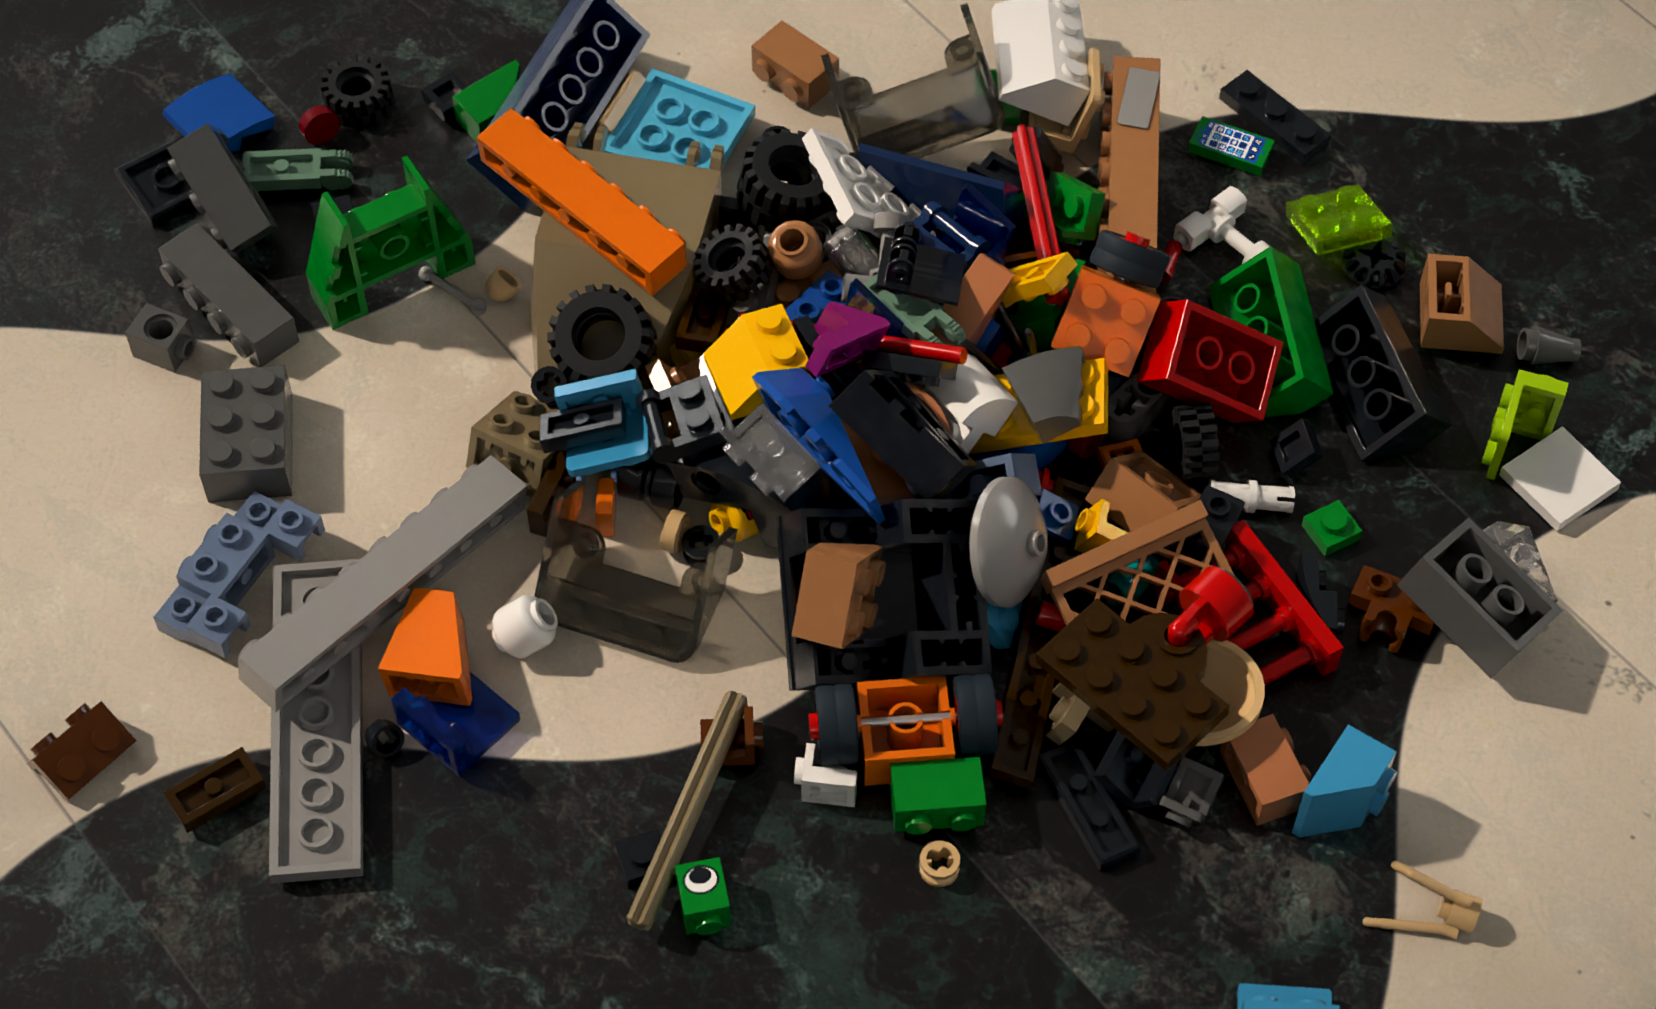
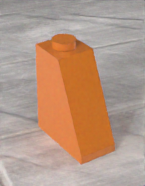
(429, 650)

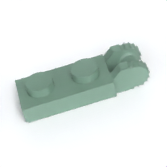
(298, 169)
(919, 316)

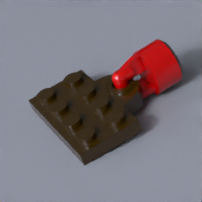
(1151, 670)

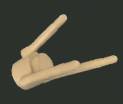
(1455, 907)

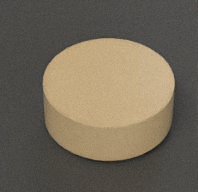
(673, 530)

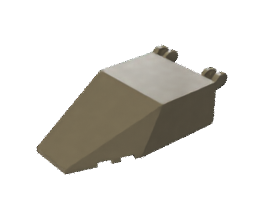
(678, 198)

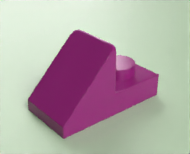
(843, 337)

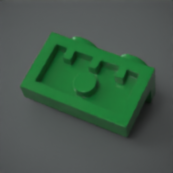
(1074, 208)

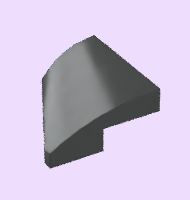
(1049, 390)

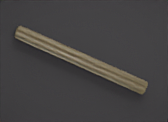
(687, 811)

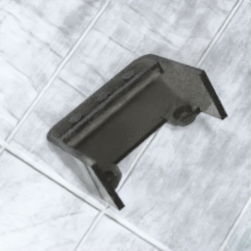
(927, 111)
(623, 604)

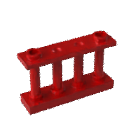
(1290, 608)

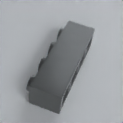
(228, 296)

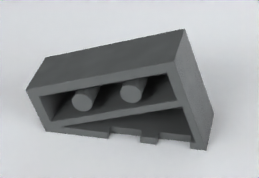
(221, 188)

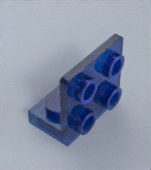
(455, 731)

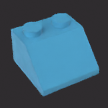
(1346, 786)

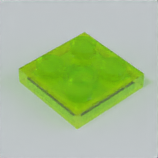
(1338, 219)

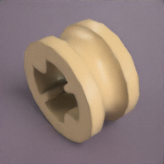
(935, 851)

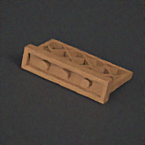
(1129, 549)

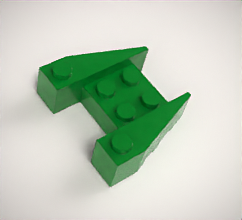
(381, 241)

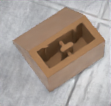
(1460, 306)
(838, 593)

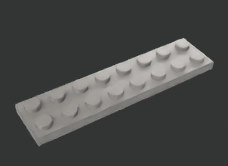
(316, 755)

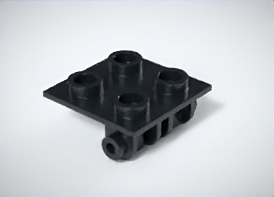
(918, 268)

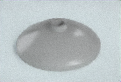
(1007, 542)

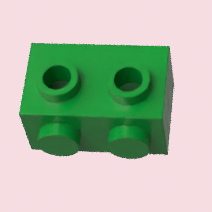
(937, 795)

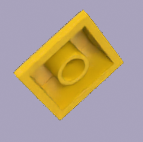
(750, 345)

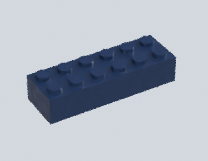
(571, 76)

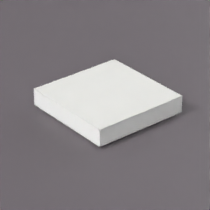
(1559, 478)

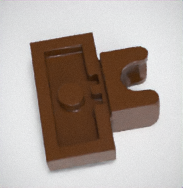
(1386, 608)

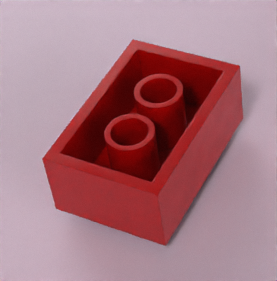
(1210, 360)

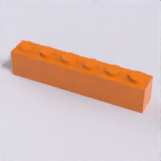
(583, 201)

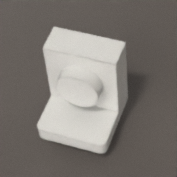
(824, 784)

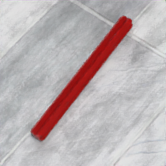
(1037, 201)

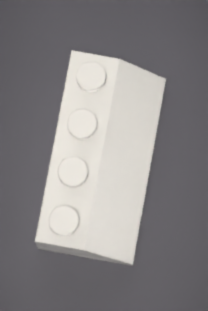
(1041, 57)

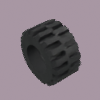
(761, 186)
(589, 309)

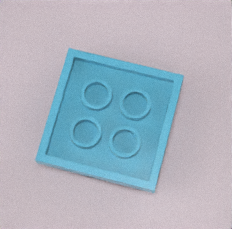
(674, 113)

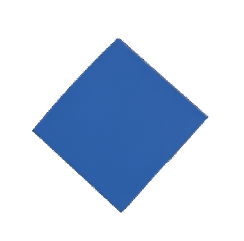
(224, 105)

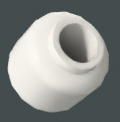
(524, 626)

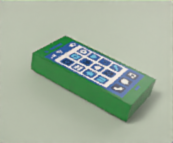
(1231, 146)

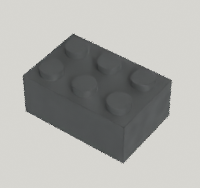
(246, 433)
(1479, 597)

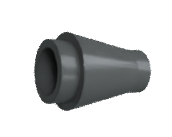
(1544, 346)

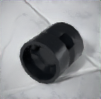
(651, 481)

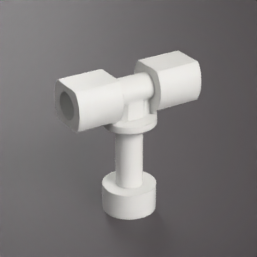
(1218, 225)

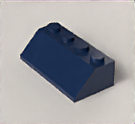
(925, 181)

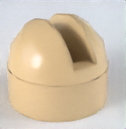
(502, 285)

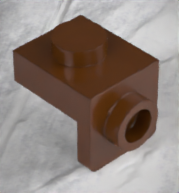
(748, 736)

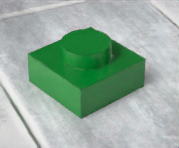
(1331, 528)

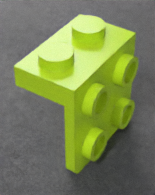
(1525, 409)

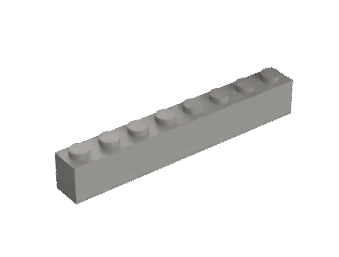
(380, 583)

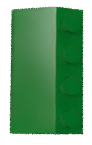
(1273, 299)

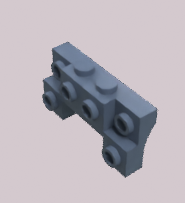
(228, 566)

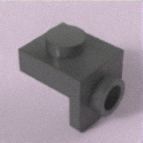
(1191, 792)

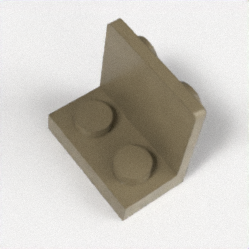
(513, 438)

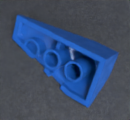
(804, 410)

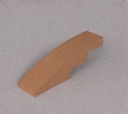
(979, 298)

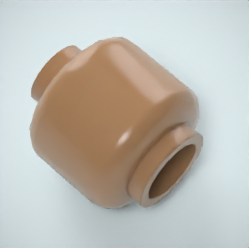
(796, 249)

